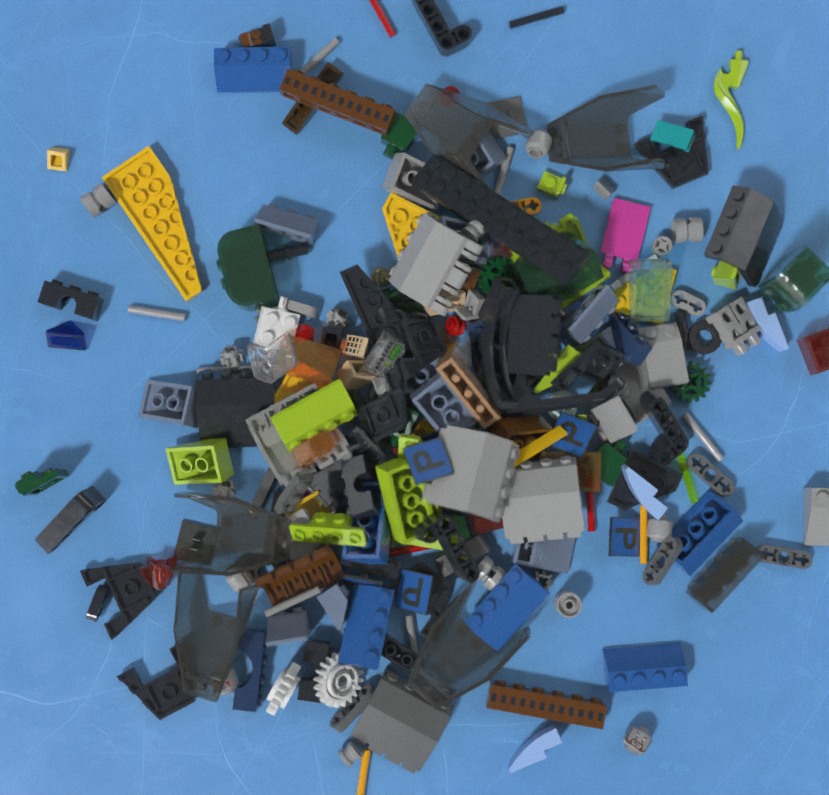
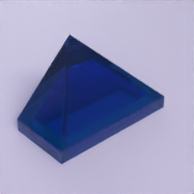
(66, 337)

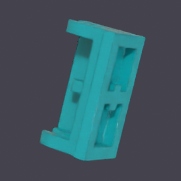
(673, 135)

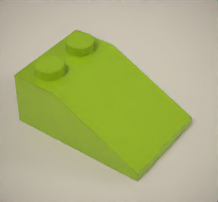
(564, 359)
(200, 462)

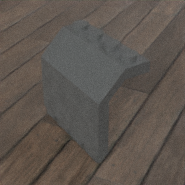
(401, 723)

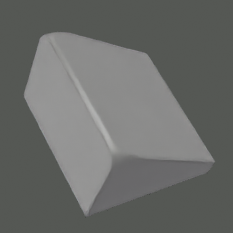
(603, 189)

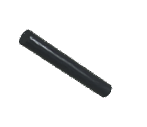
(536, 17)

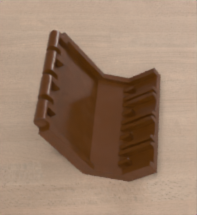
(301, 574)

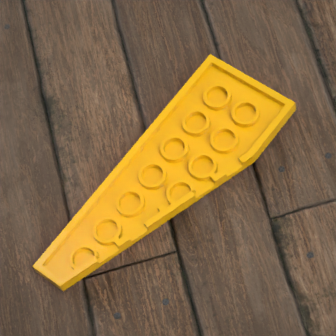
(152, 205)

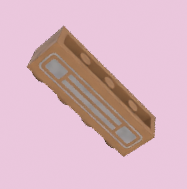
(468, 389)

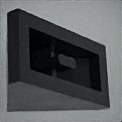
(332, 337)

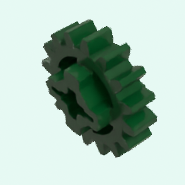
(498, 267)
(695, 387)

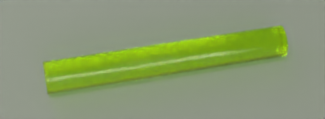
(687, 478)

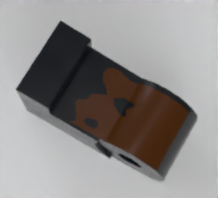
(258, 38)

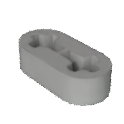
(689, 299)
(301, 309)

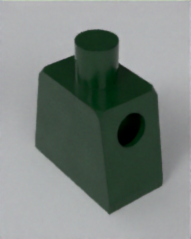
(400, 137)
(412, 416)
(611, 461)

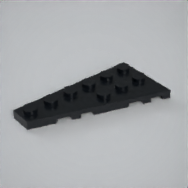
(367, 301)

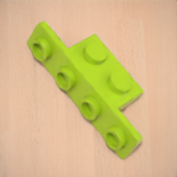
(329, 529)

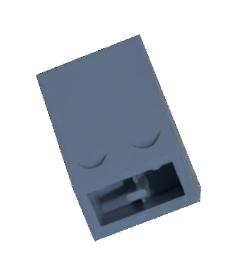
(546, 554)

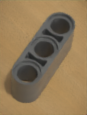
(477, 545)

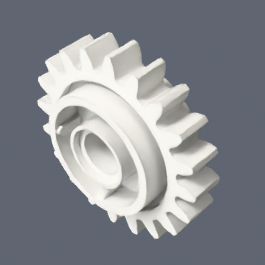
(337, 682)
(283, 688)

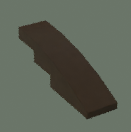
(300, 113)

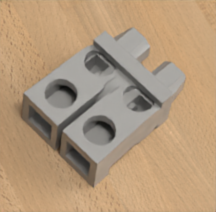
(735, 326)

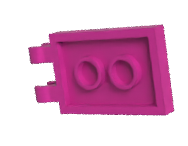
(624, 232)

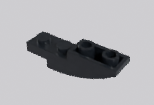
(398, 653)

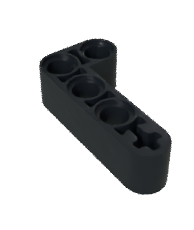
(445, 34)
(672, 438)
(69, 518)
(451, 549)

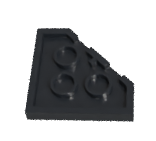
(658, 475)

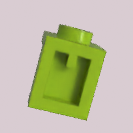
(552, 185)

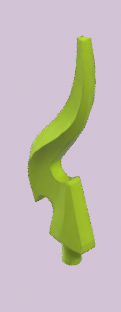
(721, 84)

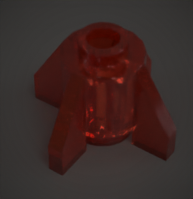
(158, 572)

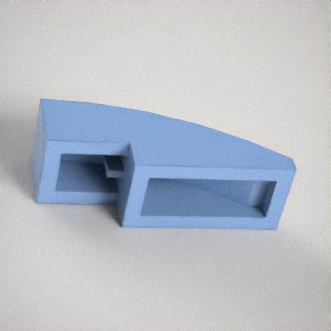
(769, 325)
(643, 492)
(533, 748)

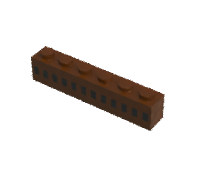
(337, 102)
(546, 705)

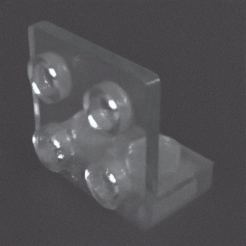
(274, 360)

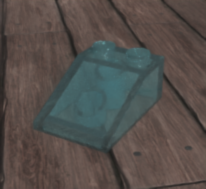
(650, 289)

